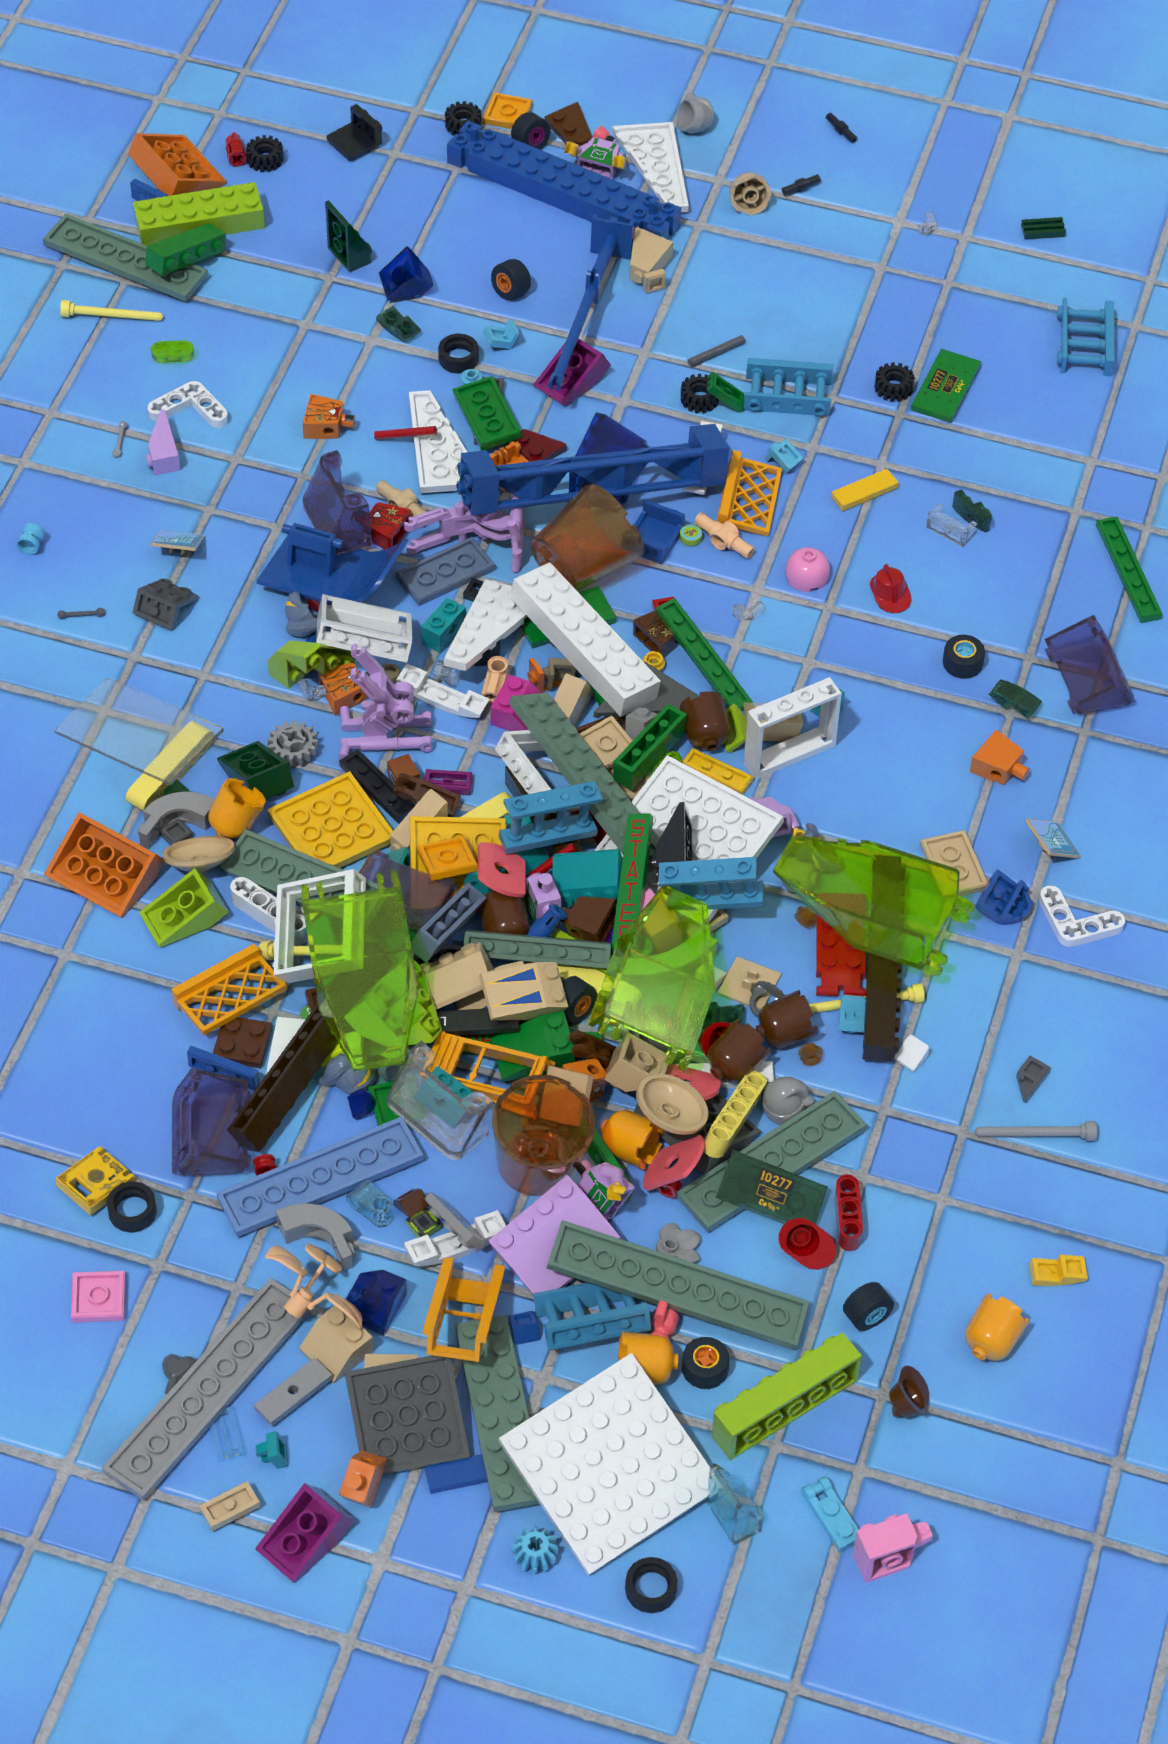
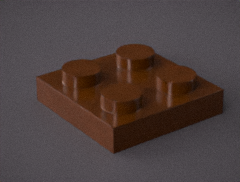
(244, 1041)

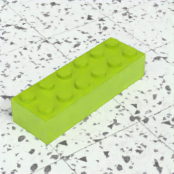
(227, 208)
(785, 1395)

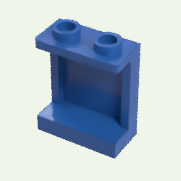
(658, 530)

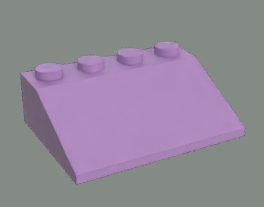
(530, 1237)

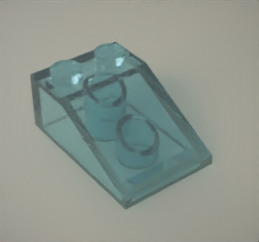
(732, 1505)

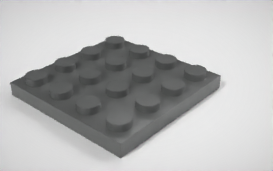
(408, 1413)

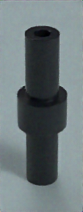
(841, 127)
(801, 184)

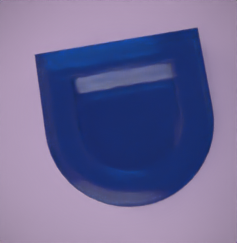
(361, 1104)

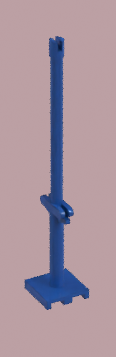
(607, 240)

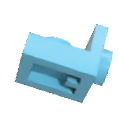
(784, 454)

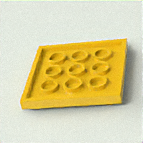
(332, 822)
(434, 829)

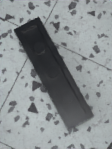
(376, 785)

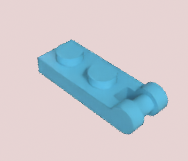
(831, 1514)

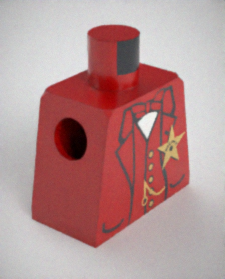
(388, 524)

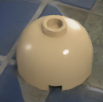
(750, 193)

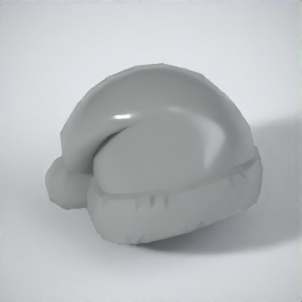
(694, 114)
(785, 1099)

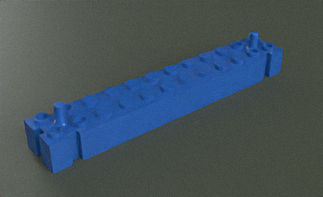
(558, 181)

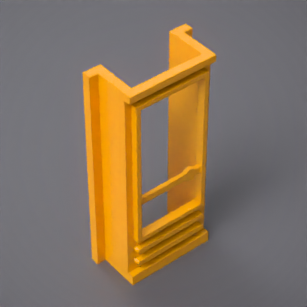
(448, 1050)
(461, 1290)

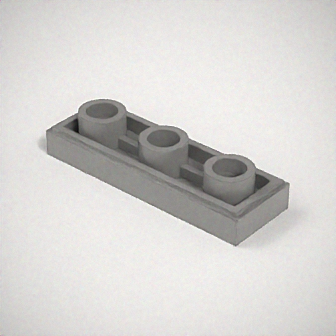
(454, 1222)
(303, 1383)

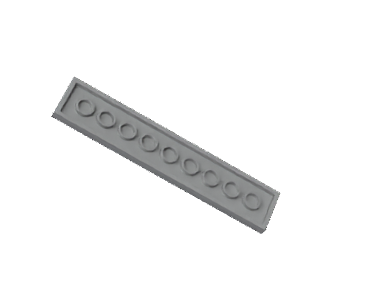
(203, 1392)

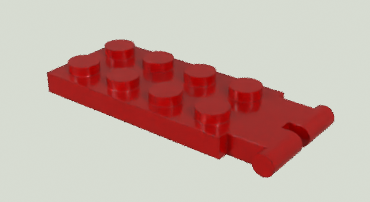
(837, 963)

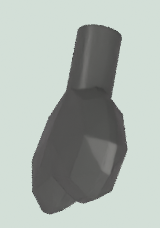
(175, 1368)

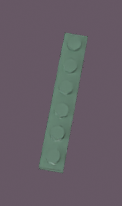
(542, 948)

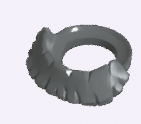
(761, 988)

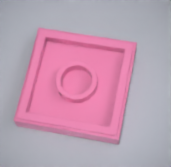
(98, 1296)

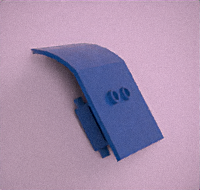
(310, 565)

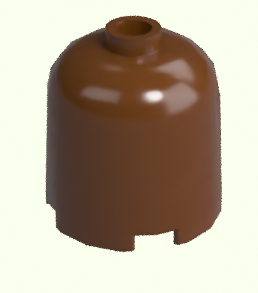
(706, 720)
(503, 914)
(786, 1021)
(736, 1052)

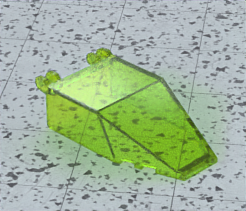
(877, 896)
(363, 971)
(661, 975)

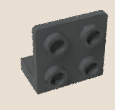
(162, 602)

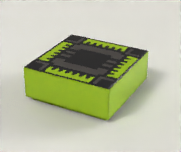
(423, 1223)

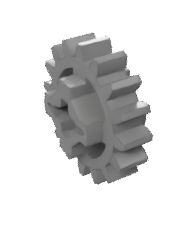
(293, 742)

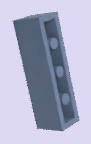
(447, 922)

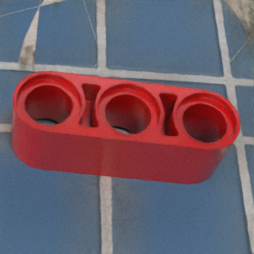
(846, 1222)

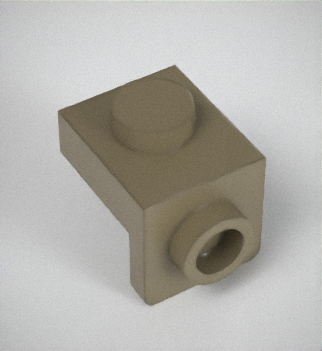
(556, 670)

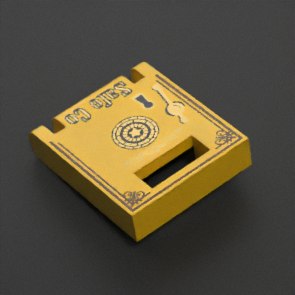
(98, 1174)

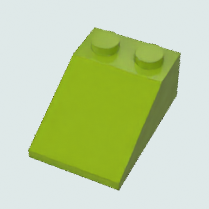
(184, 909)

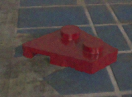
(539, 447)

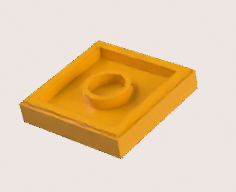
(505, 109)
(447, 858)

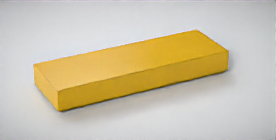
(864, 489)
(719, 771)

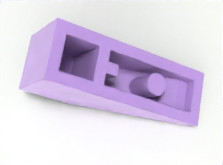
(162, 448)

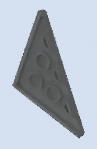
(669, 693)

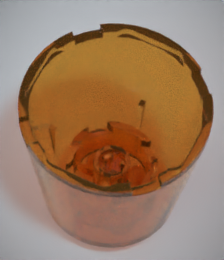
(588, 538)
(541, 1132)

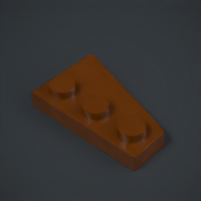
(570, 124)

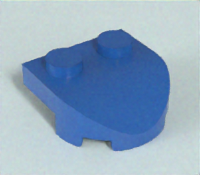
(1004, 899)

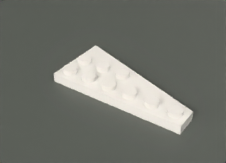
(657, 158)
(438, 453)
(487, 621)

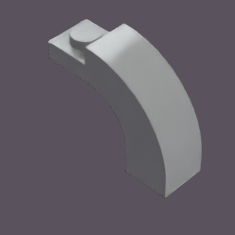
(187, 806)
(319, 1222)

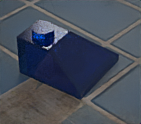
(405, 277)
(378, 1298)

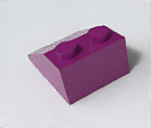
(583, 372)
(304, 1532)

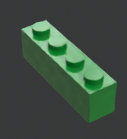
(185, 249)
(649, 746)

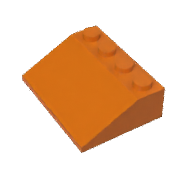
(174, 163)
(103, 865)

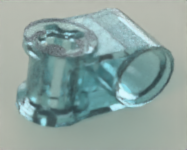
(371, 1203)

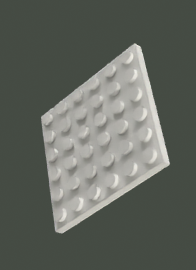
(721, 818)
(609, 1463)

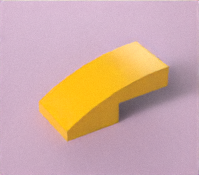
(1062, 1271)

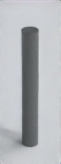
(716, 350)

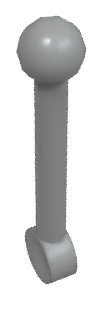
(117, 452)

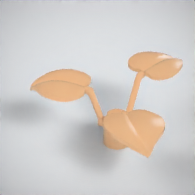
(302, 1298)

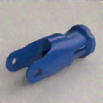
(542, 926)

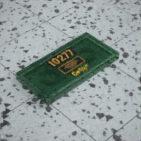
(770, 1190)

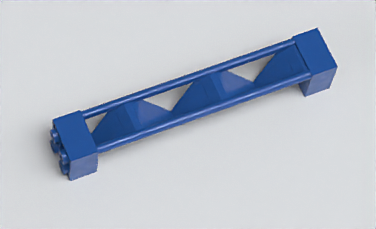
(697, 463)

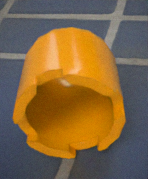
(235, 808)
(631, 1138)
(995, 1328)
(652, 1353)

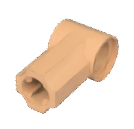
(495, 677)

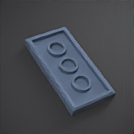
(445, 571)

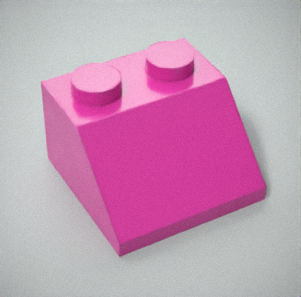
(501, 712)

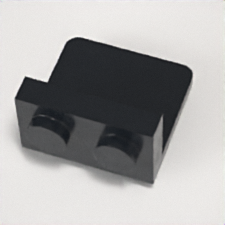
(358, 136)

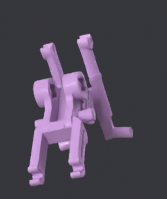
(460, 522)
(388, 710)

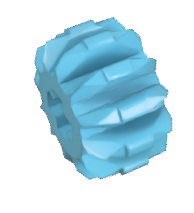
(531, 1558)

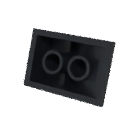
(675, 841)

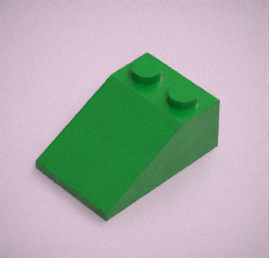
(540, 1036)

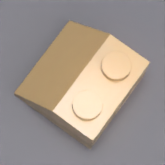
(780, 731)
(633, 1062)
(337, 1343)

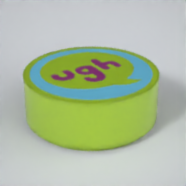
(690, 535)

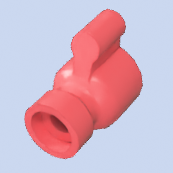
(664, 1320)

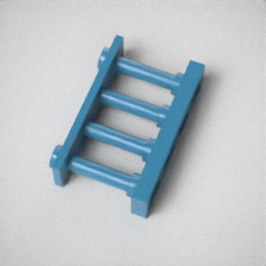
(1105, 330)
(788, 371)
(553, 831)
(727, 878)
(588, 1327)

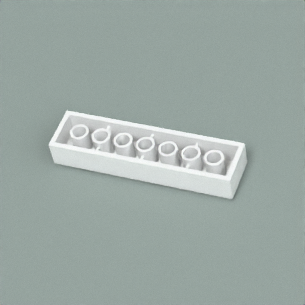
(585, 639)

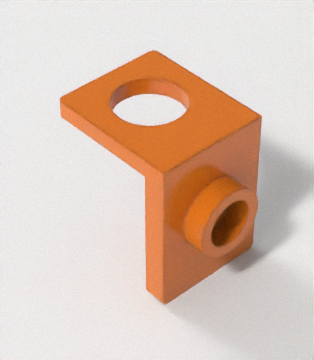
(536, 677)

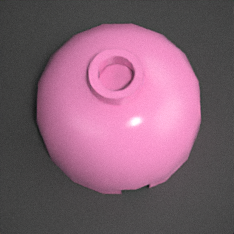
(807, 569)

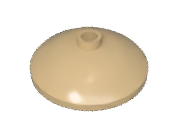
(199, 853)
(672, 1104)

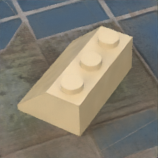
(456, 974)

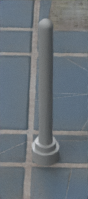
(1086, 1131)

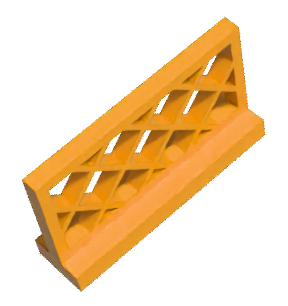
(729, 494)
(218, 978)

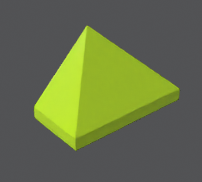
(738, 727)

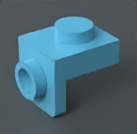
(501, 337)
(852, 1013)

